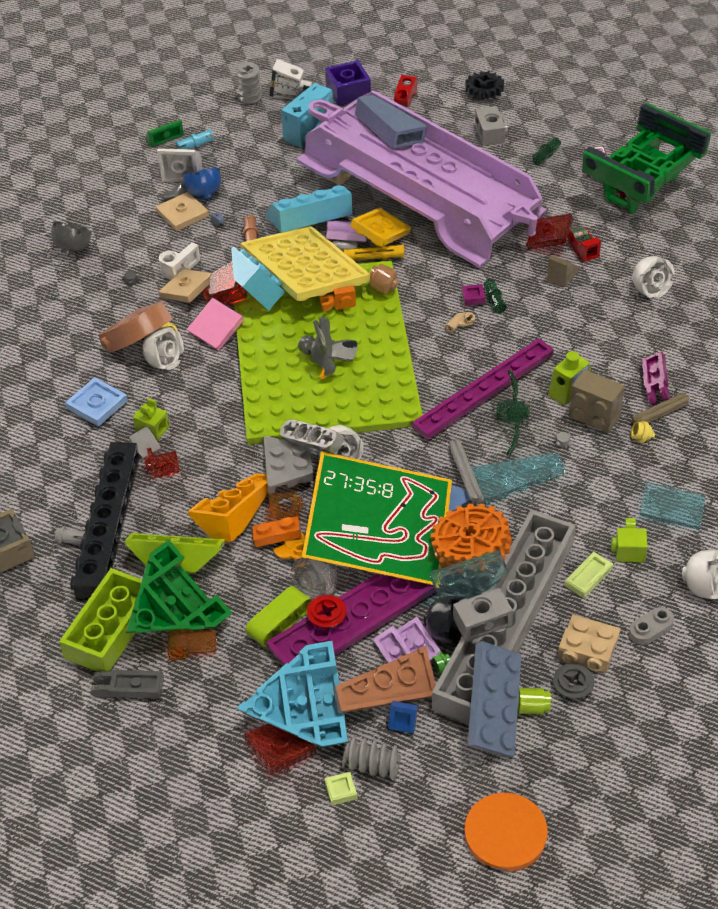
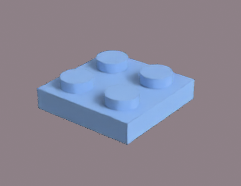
(96, 401)

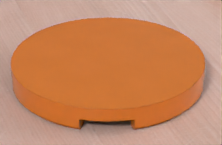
(506, 831)

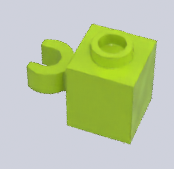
(151, 417)
(630, 543)

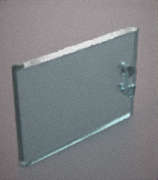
(672, 505)

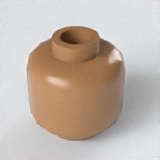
(383, 279)

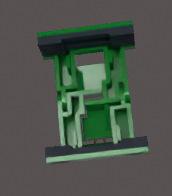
(639, 166)

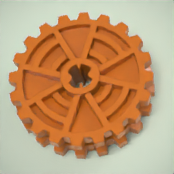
(470, 534)

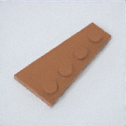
(400, 681)

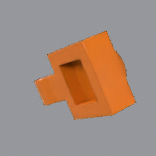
(341, 299)

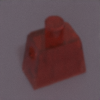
(224, 287)

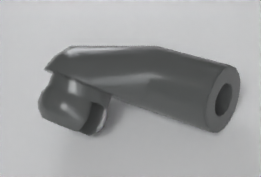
(178, 190)

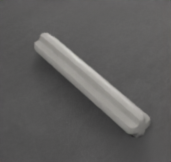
(466, 472)

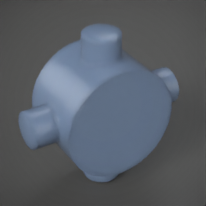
(217, 219)

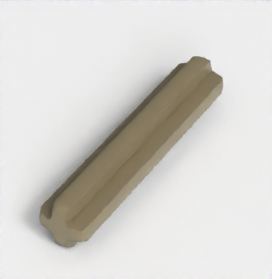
(662, 408)

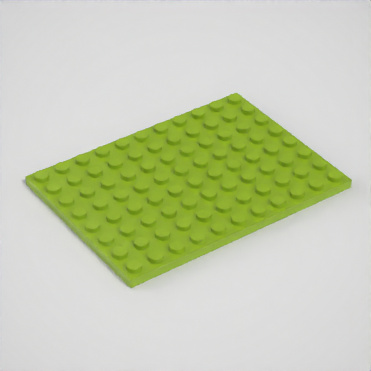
(284, 384)

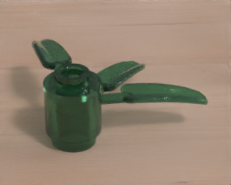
(513, 411)

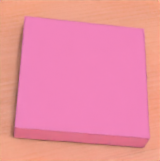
(215, 324)

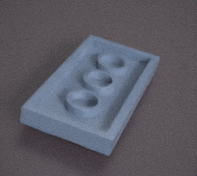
(494, 700)

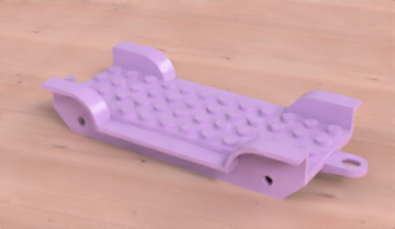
(444, 179)

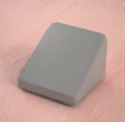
(144, 440)

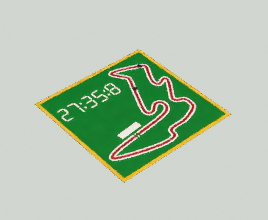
(375, 517)

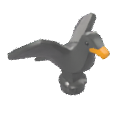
(324, 348)

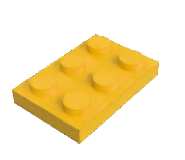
(380, 227)

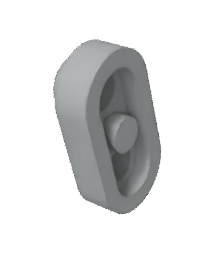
(654, 626)

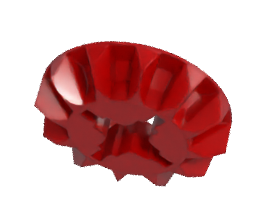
(331, 604)

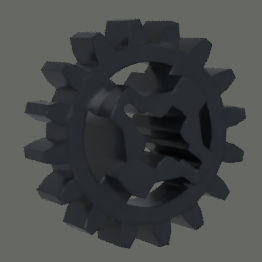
(484, 85)

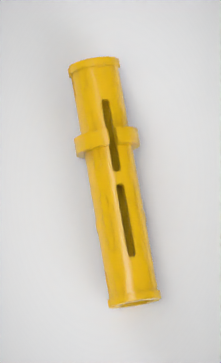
(376, 253)

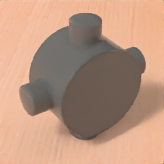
(130, 278)

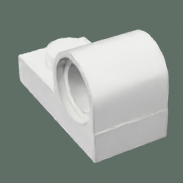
(173, 262)

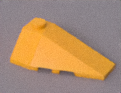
(231, 511)

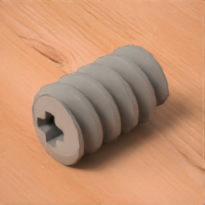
(249, 82)
(371, 758)

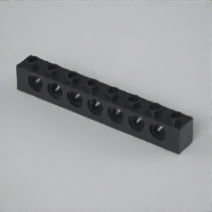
(106, 518)

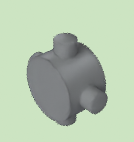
(563, 439)

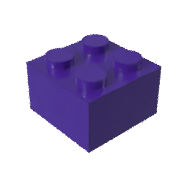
(347, 81)

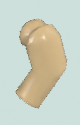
(460, 320)

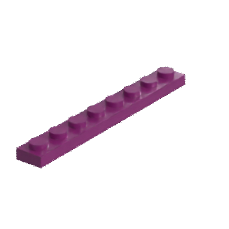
(481, 389)

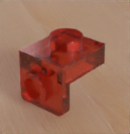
(162, 464)

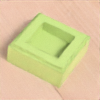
(340, 788)

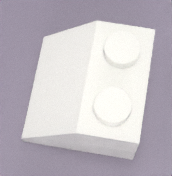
(178, 162)

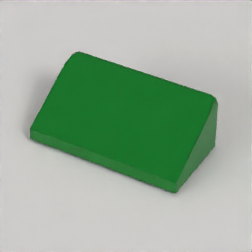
(165, 133)

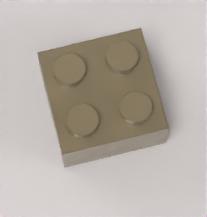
(596, 401)

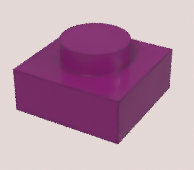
(473, 294)

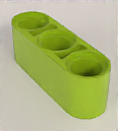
(278, 615)

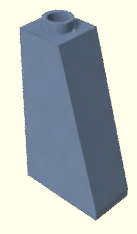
(390, 123)

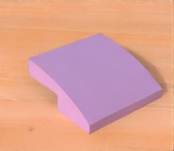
(342, 231)
(405, 640)

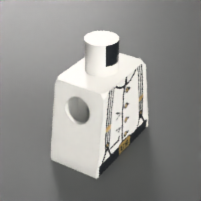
(287, 81)

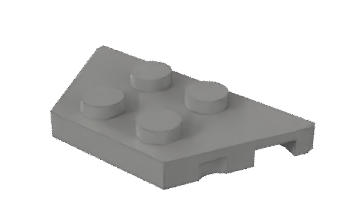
(286, 463)

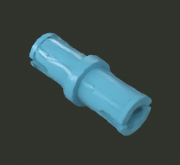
(195, 140)

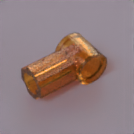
(186, 642)

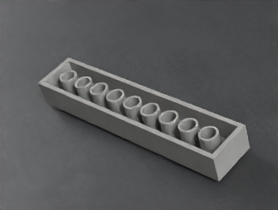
(532, 568)

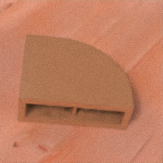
(135, 326)

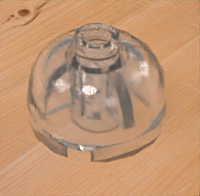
(314, 577)

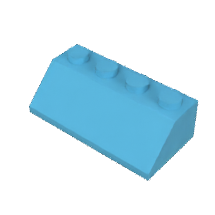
(310, 208)

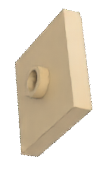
(182, 211)
(186, 285)

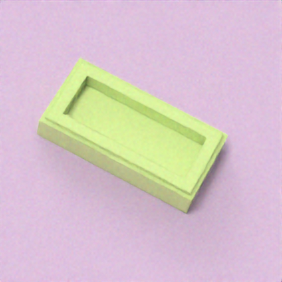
(588, 575)

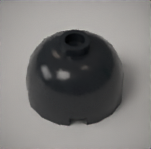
(440, 621)

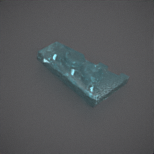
(470, 576)

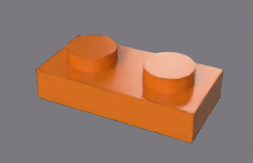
(276, 531)

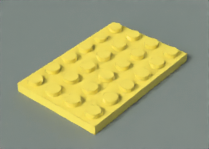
(306, 262)

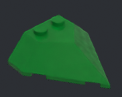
(171, 598)

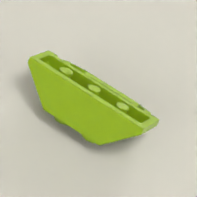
(195, 550)

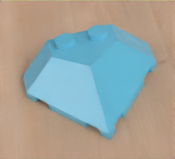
(303, 698)

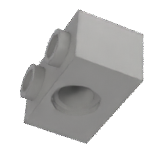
(490, 125)
(482, 614)

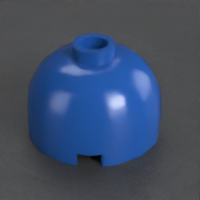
(203, 182)

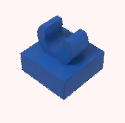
(403, 717)

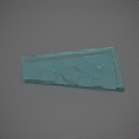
(505, 477)

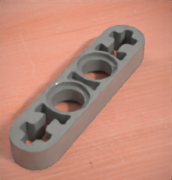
(312, 433)

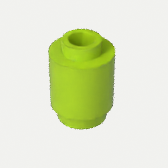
(533, 701)

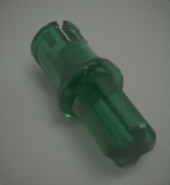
(546, 151)
(494, 296)

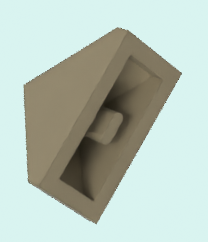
(560, 271)

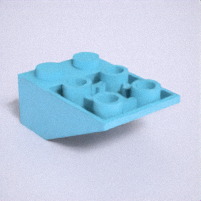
(255, 278)

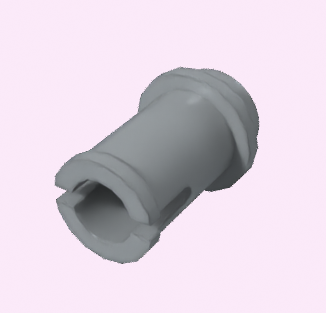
(345, 244)
(69, 536)

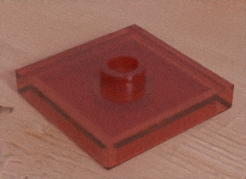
(550, 231)
(278, 748)

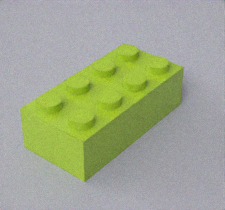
(100, 628)

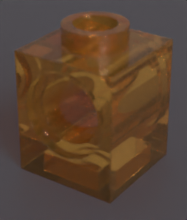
(276, 511)

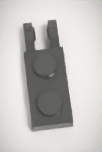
(128, 684)

